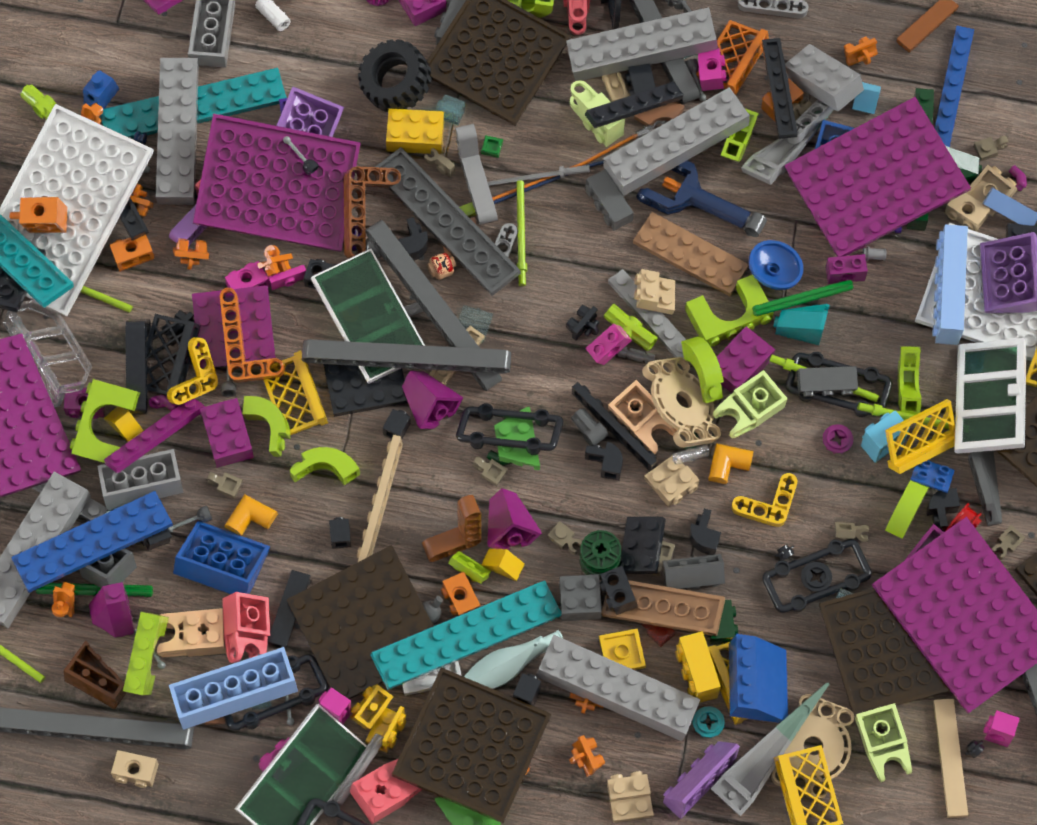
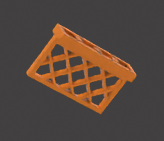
(747, 59)

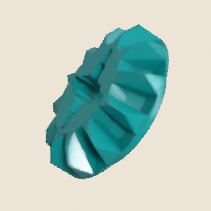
(714, 715)

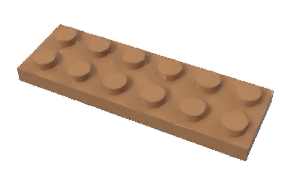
(690, 253)
(671, 608)

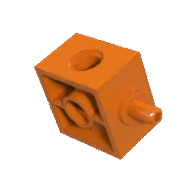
(42, 215)

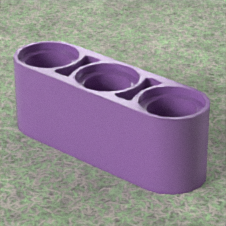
(186, 229)

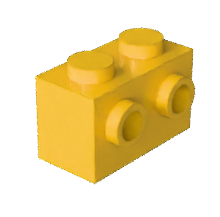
(371, 706)

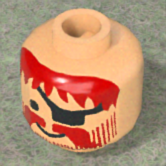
(441, 266)

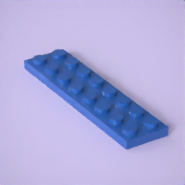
(91, 541)

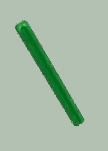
(803, 297)
(92, 589)

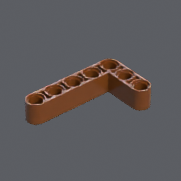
(359, 204)
(460, 538)

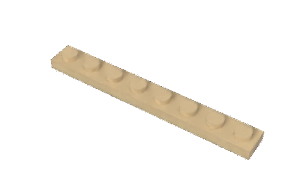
(380, 499)

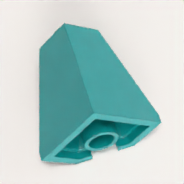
(802, 323)

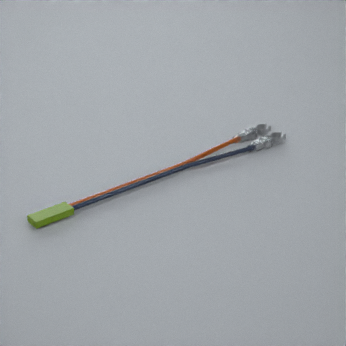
(469, 209)

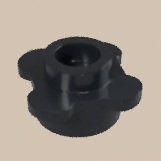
(785, 552)
(974, 748)

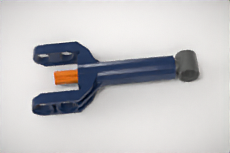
(691, 193)

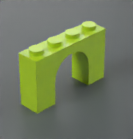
(714, 329)
(99, 395)
(139, 670)

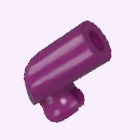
(1020, 177)
(160, 402)

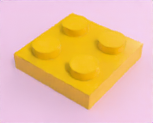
(623, 648)

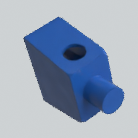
(100, 89)

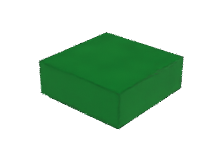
(492, 146)

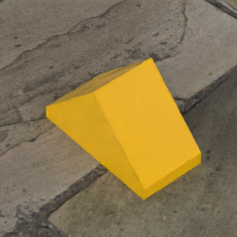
(123, 423)
(503, 563)

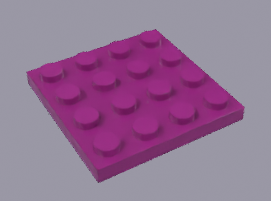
(254, 319)

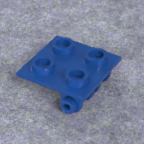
(933, 475)

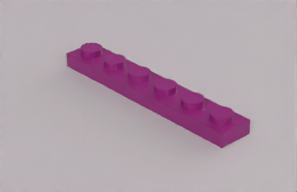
(153, 435)

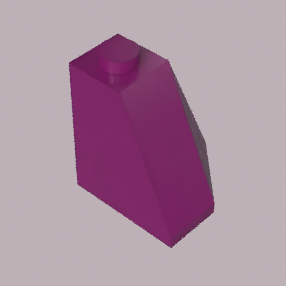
(429, 399)
(510, 522)
(112, 610)

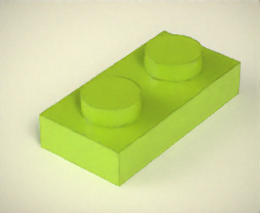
(470, 567)

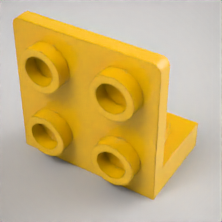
(388, 726)

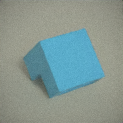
(867, 99)

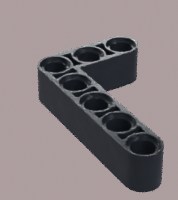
(136, 360)

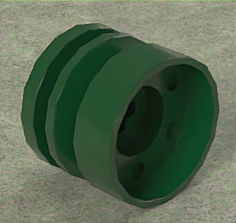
(595, 563)

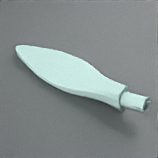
(506, 663)

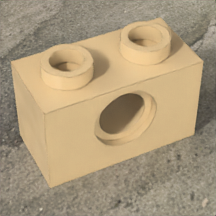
(965, 202)
(125, 761)

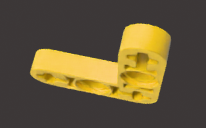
(201, 374)
(775, 508)

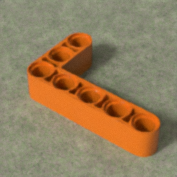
(238, 343)

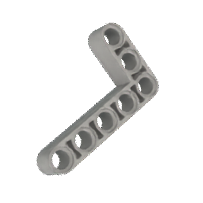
(474, 174)

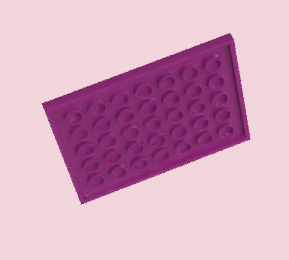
(877, 177)
(260, 188)
(30, 429)
(964, 614)

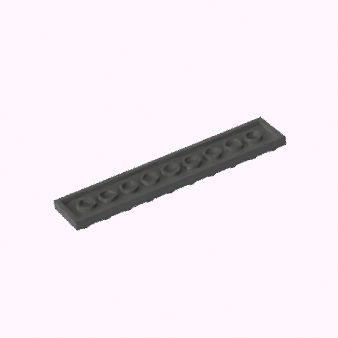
(450, 224)

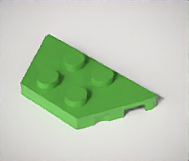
(516, 430)
(462, 816)

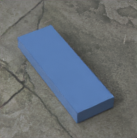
(1010, 208)

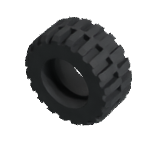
(384, 58)

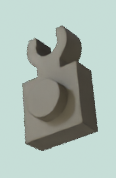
(563, 536)
(1008, 541)

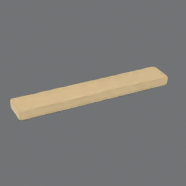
(950, 758)

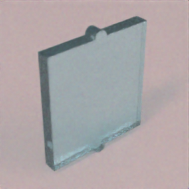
(476, 318)

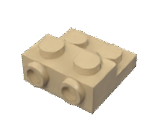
(992, 178)
(654, 292)
(672, 481)
(630, 797)

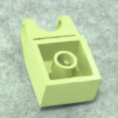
(589, 99)
(747, 407)
(885, 746)

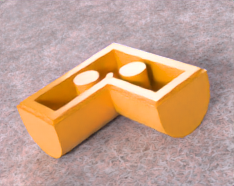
(727, 457)
(247, 511)

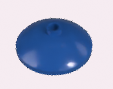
(776, 265)

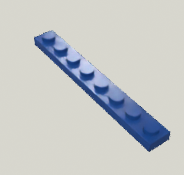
(953, 83)

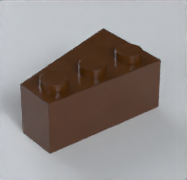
(94, 677)

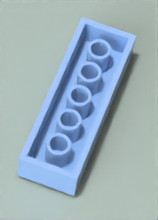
(950, 284)
(233, 688)

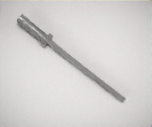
(562, 172)

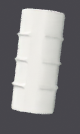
(273, 14)

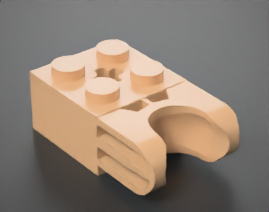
(640, 422)
(189, 634)

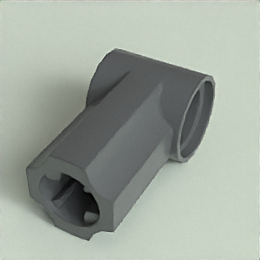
(592, 431)

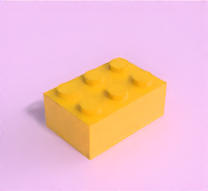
(415, 131)
(698, 667)

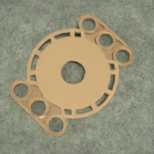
(686, 420)
(827, 731)

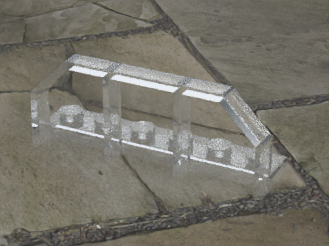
(14, 326)

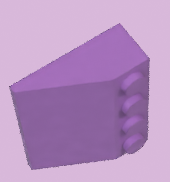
(310, 113)
(1010, 274)
(700, 778)

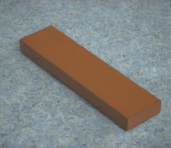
(926, 24)

